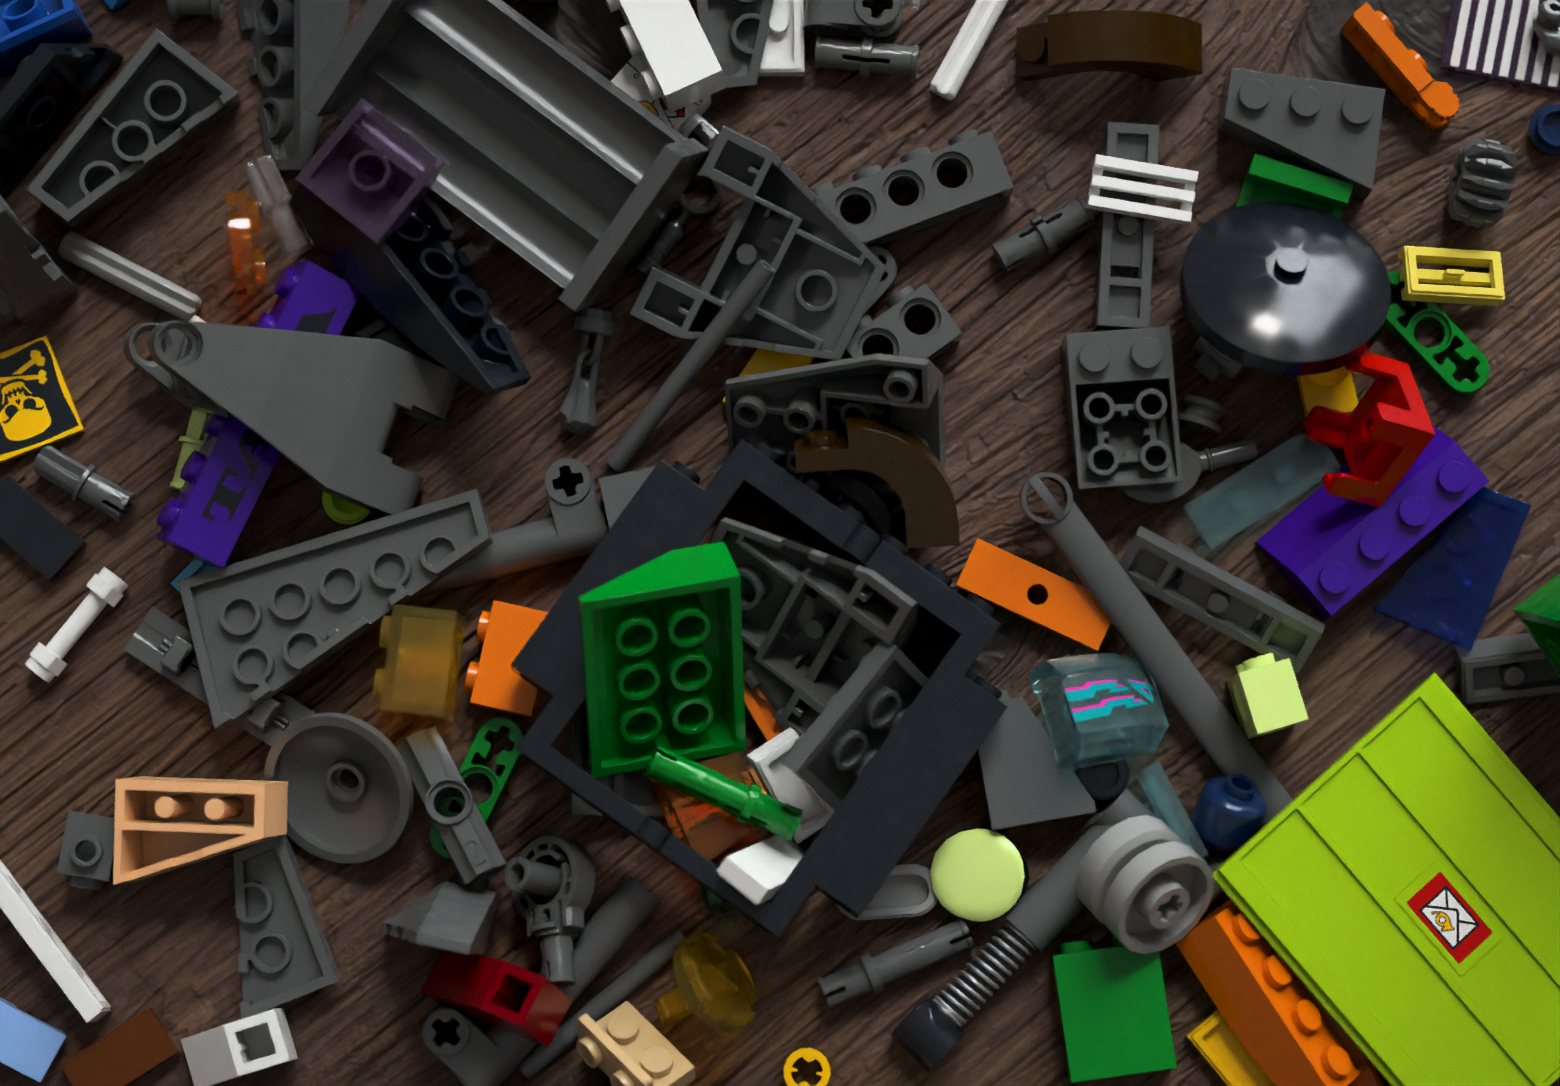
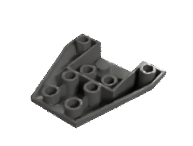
(819, 396)

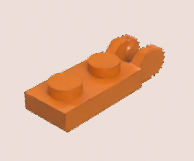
(1400, 67)

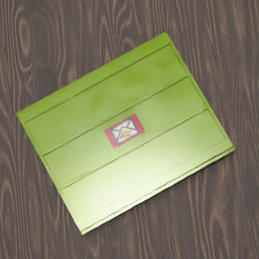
(1419, 900)

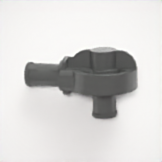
(567, 893)

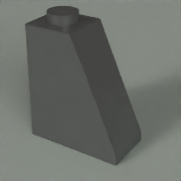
(1021, 773)

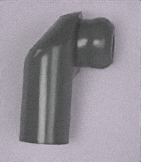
(1547, 26)

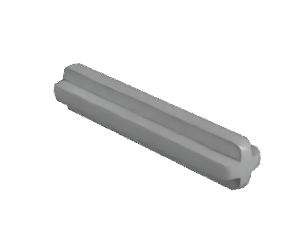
(129, 276)

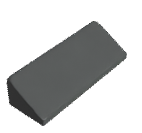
(1504, 670)

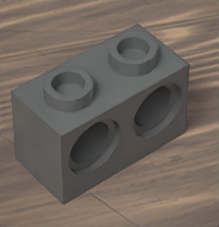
(893, 332)

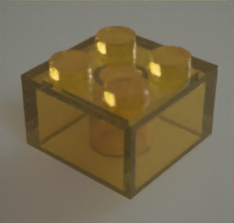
(420, 663)

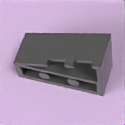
(1306, 123)

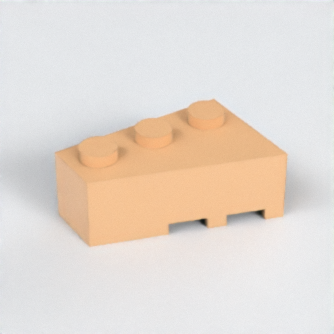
(189, 820)

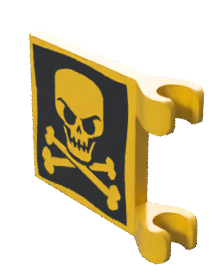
(33, 400)

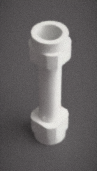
(48, 660)

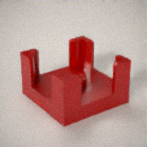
(1378, 436)

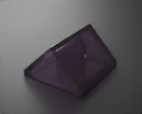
(371, 172)

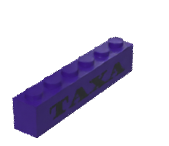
(234, 460)

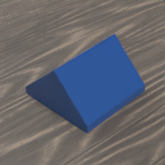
(33, 22)

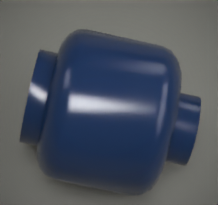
(1228, 813)

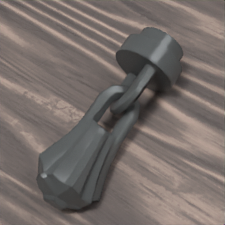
(579, 405)

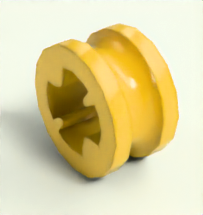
(809, 1055)

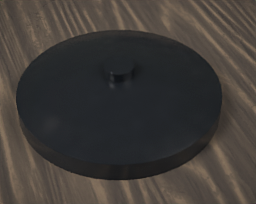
(1284, 288)

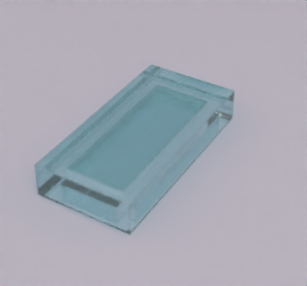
(1168, 806)

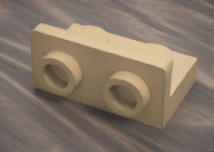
(631, 1050)

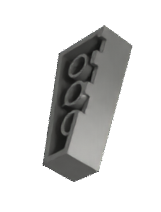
(135, 125)

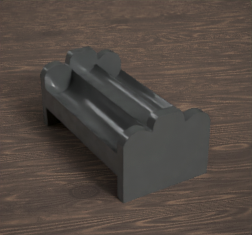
(525, 134)

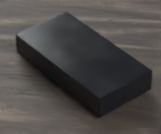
(35, 530)

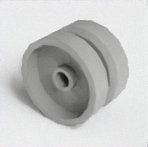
(1144, 884)

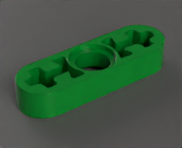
(1450, 332)
(484, 748)

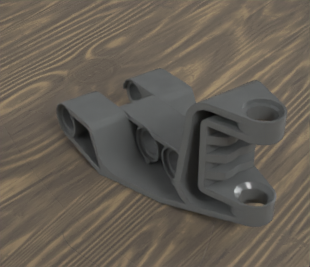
(306, 394)

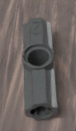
(463, 835)

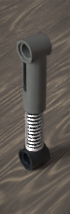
(1030, 924)

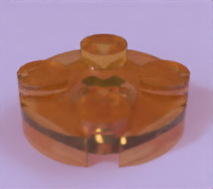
(241, 225)

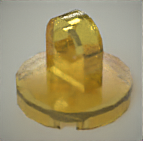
(710, 984)

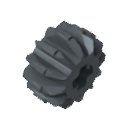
(1481, 183)

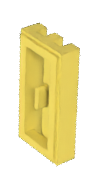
(1451, 294)

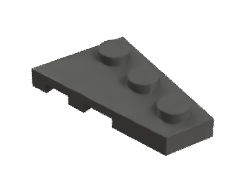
(279, 930)

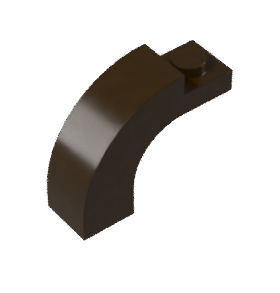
(1110, 40)
(900, 461)

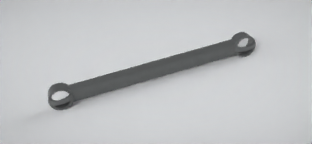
(1152, 642)

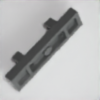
(1126, 239)
(1220, 599)
(164, 646)

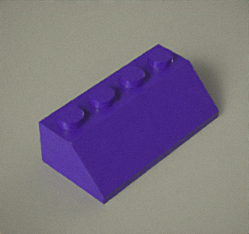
(1339, 546)

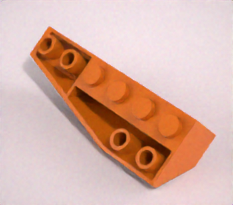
(1270, 1006)

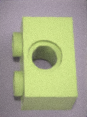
(1266, 696)

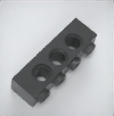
(971, 153)

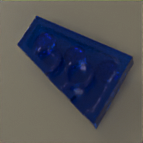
(1460, 572)

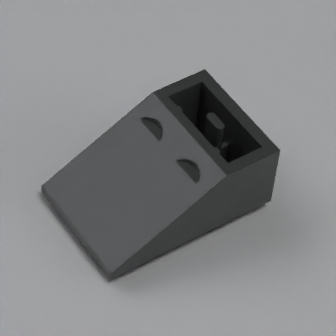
(1122, 407)

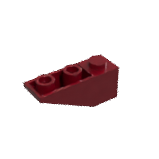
(498, 994)

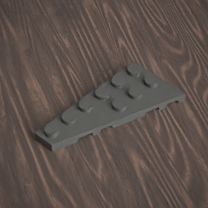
(296, 606)

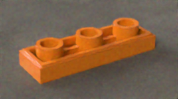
(1005, 580)

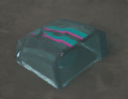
(1099, 709)

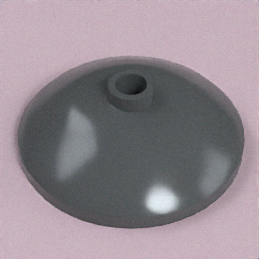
(326, 807)

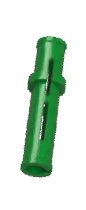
(732, 797)

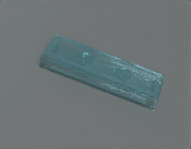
(1259, 489)

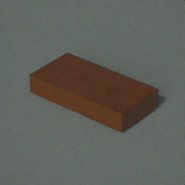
(122, 1053)

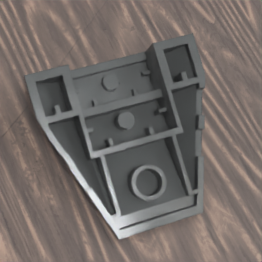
(808, 619)

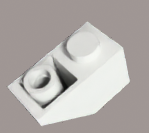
(239, 1048)

